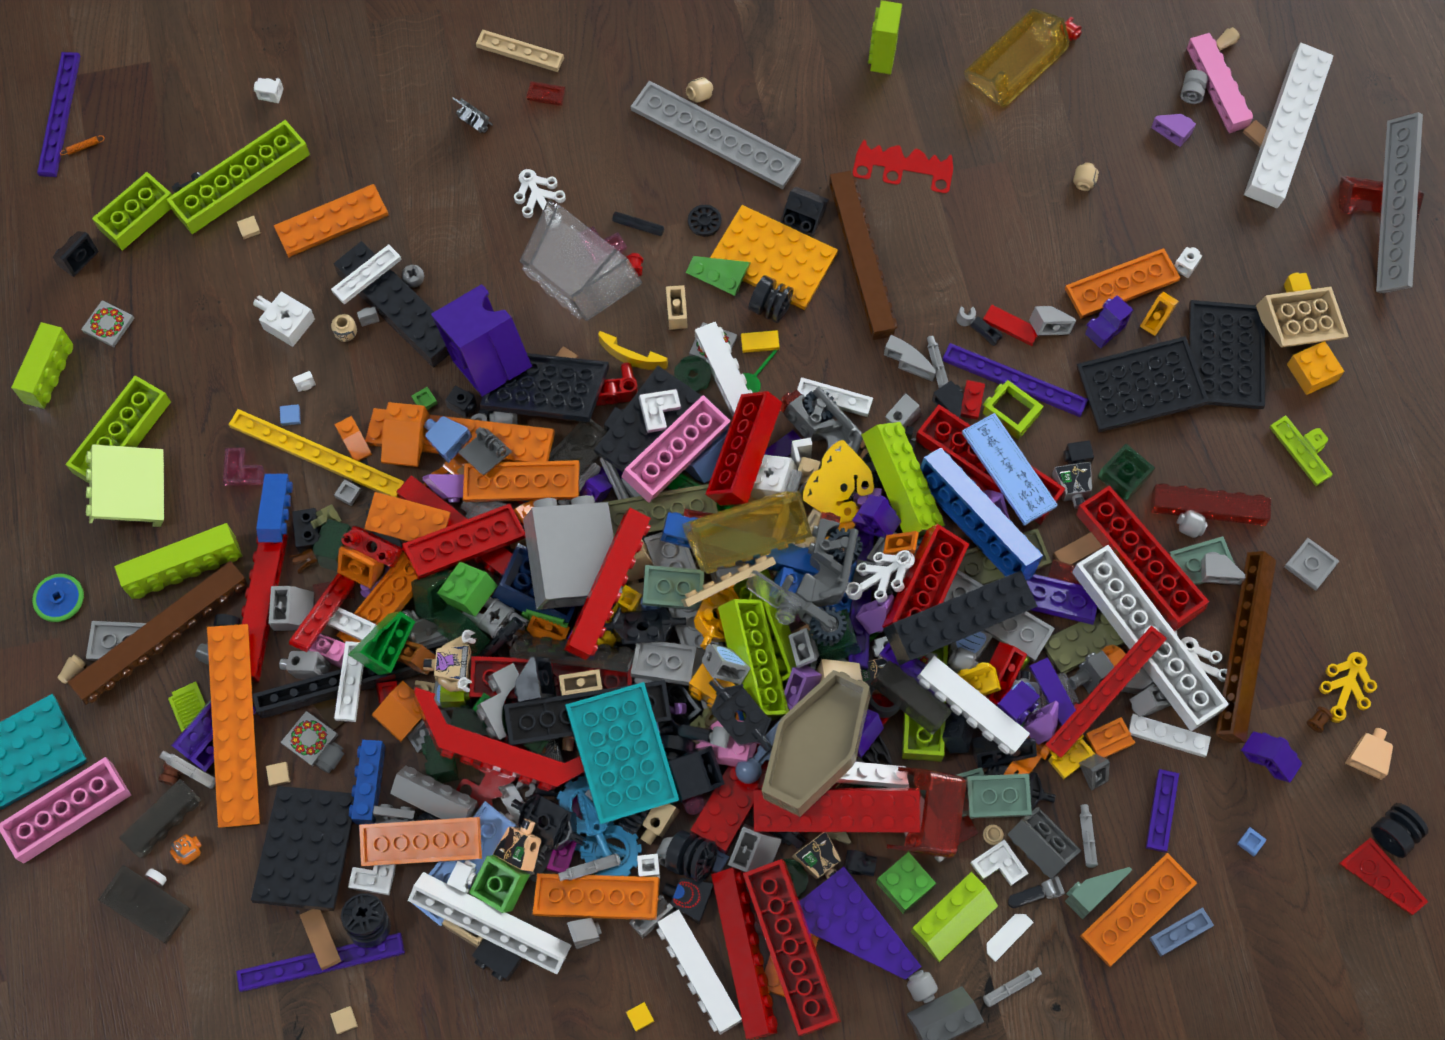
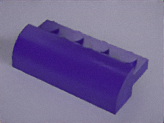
(197, 739)

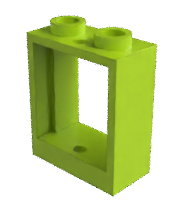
(1011, 427)

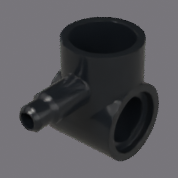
(672, 726)
(860, 863)

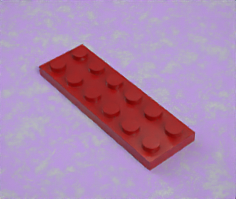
(463, 541)

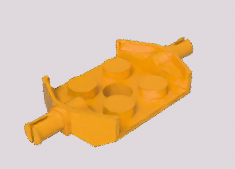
(704, 620)

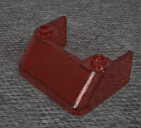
(1364, 195)
(940, 815)

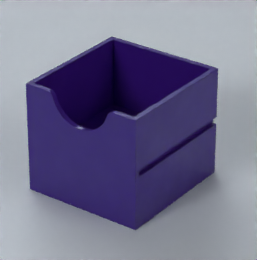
(481, 340)

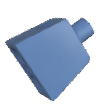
(447, 436)

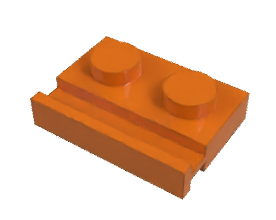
(1110, 738)

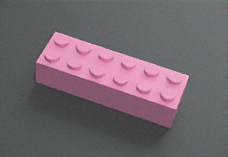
(675, 449)
(64, 810)

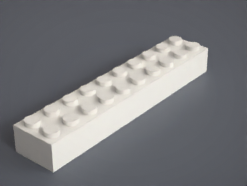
(1288, 125)
(1131, 615)

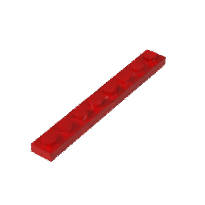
(1106, 692)

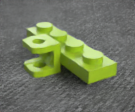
(1303, 449)

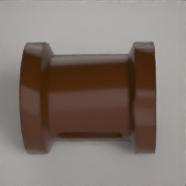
(1320, 719)

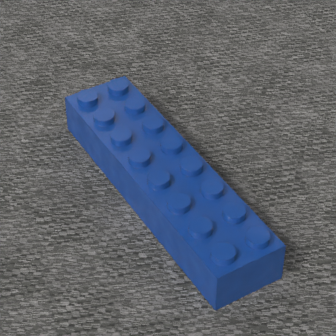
(979, 516)

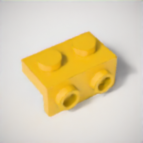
(982, 678)
(1070, 761)

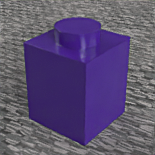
(596, 487)

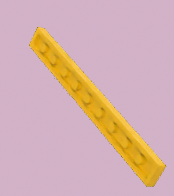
(315, 453)

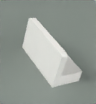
(800, 449)

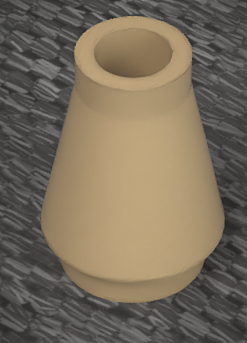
(1228, 38)
(72, 668)

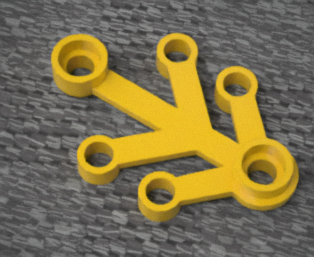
(1349, 683)

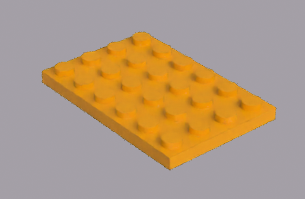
(777, 253)

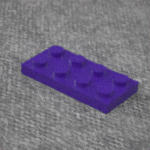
(1062, 599)

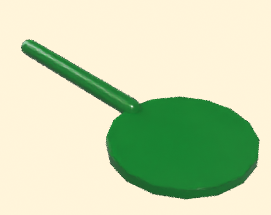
(752, 381)

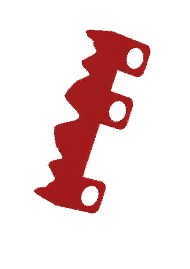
(895, 161)
(489, 786)

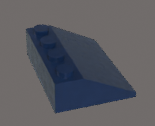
(517, 590)

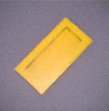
(760, 341)

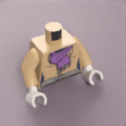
(452, 663)

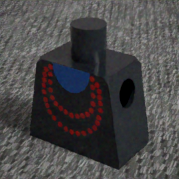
(689, 897)

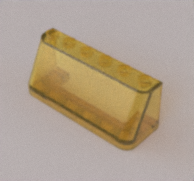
(1019, 56)
(748, 530)

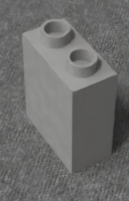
(566, 549)

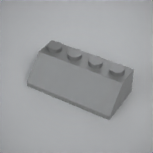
(432, 795)

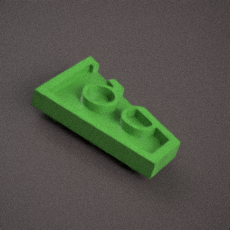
(719, 272)

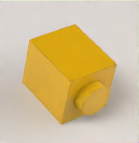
(1297, 282)

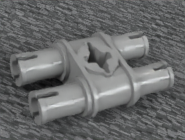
(494, 609)

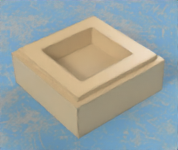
(248, 227)
(278, 774)
(344, 1020)

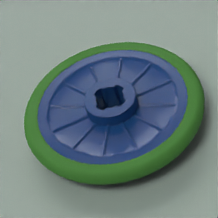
(62, 608)

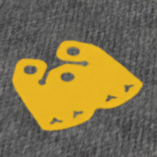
(830, 478)

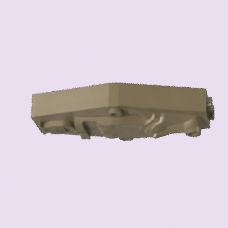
(816, 742)

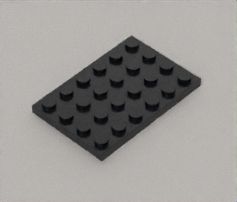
(1229, 352)
(1142, 384)
(551, 389)
(628, 434)
(304, 849)

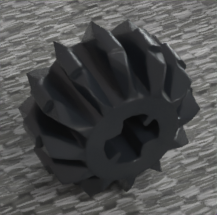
(633, 822)

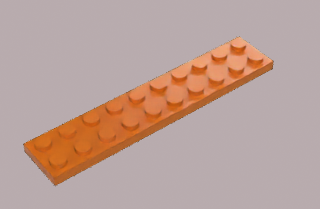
(526, 442)
(233, 726)

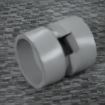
(1194, 85)

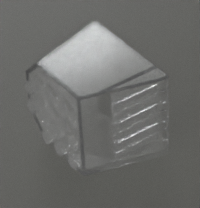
(576, 264)

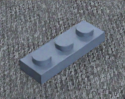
(1181, 932)

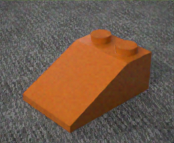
(403, 434)

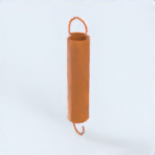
(82, 145)

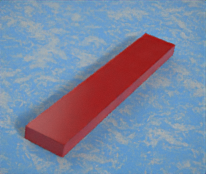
(322, 612)

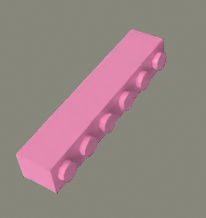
(1220, 83)

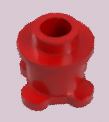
(1073, 30)
(636, 261)

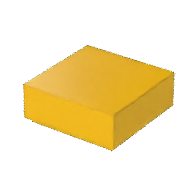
(640, 1016)

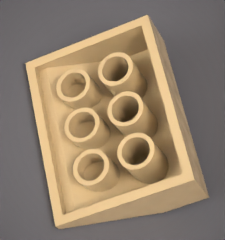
(1302, 317)

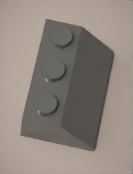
(1044, 842)
(946, 1016)

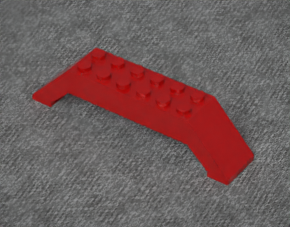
(492, 753)

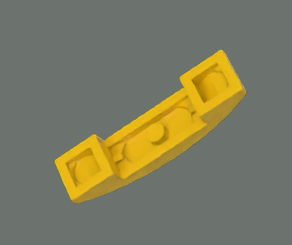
(624, 355)
(627, 602)

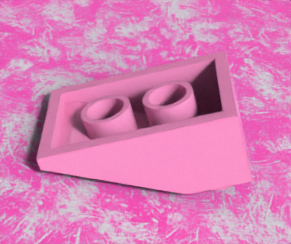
(733, 752)

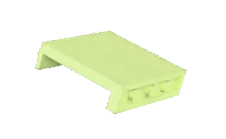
(125, 484)

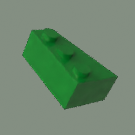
(384, 643)

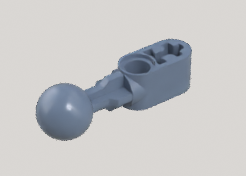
(750, 771)

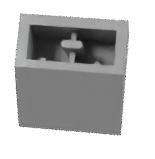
(289, 607)
(753, 849)

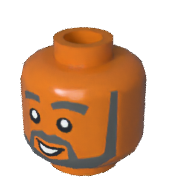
(185, 849)

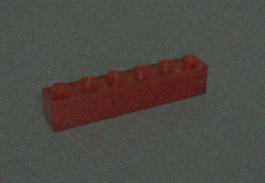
(1211, 504)

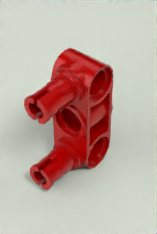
(616, 390)
(361, 541)

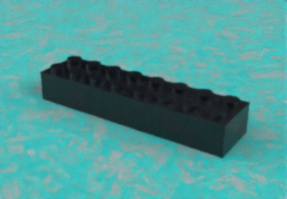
(397, 306)
(959, 617)
(548, 719)

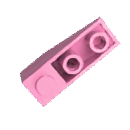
(330, 649)

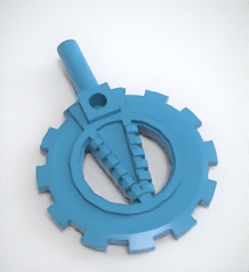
(589, 822)
(592, 851)

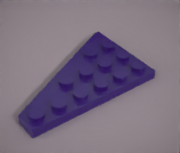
(848, 919)

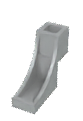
(491, 709)

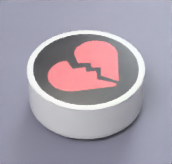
(156, 877)

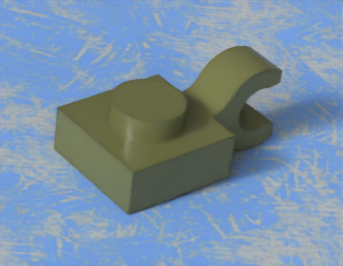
(324, 514)
(704, 722)

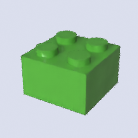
(467, 589)
(905, 882)
(499, 884)

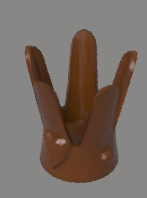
(308, 556)

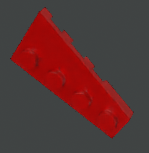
(1380, 873)

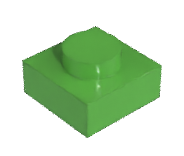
(424, 398)

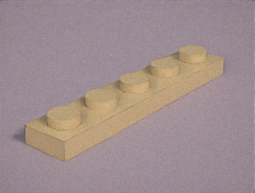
(520, 50)
(727, 580)

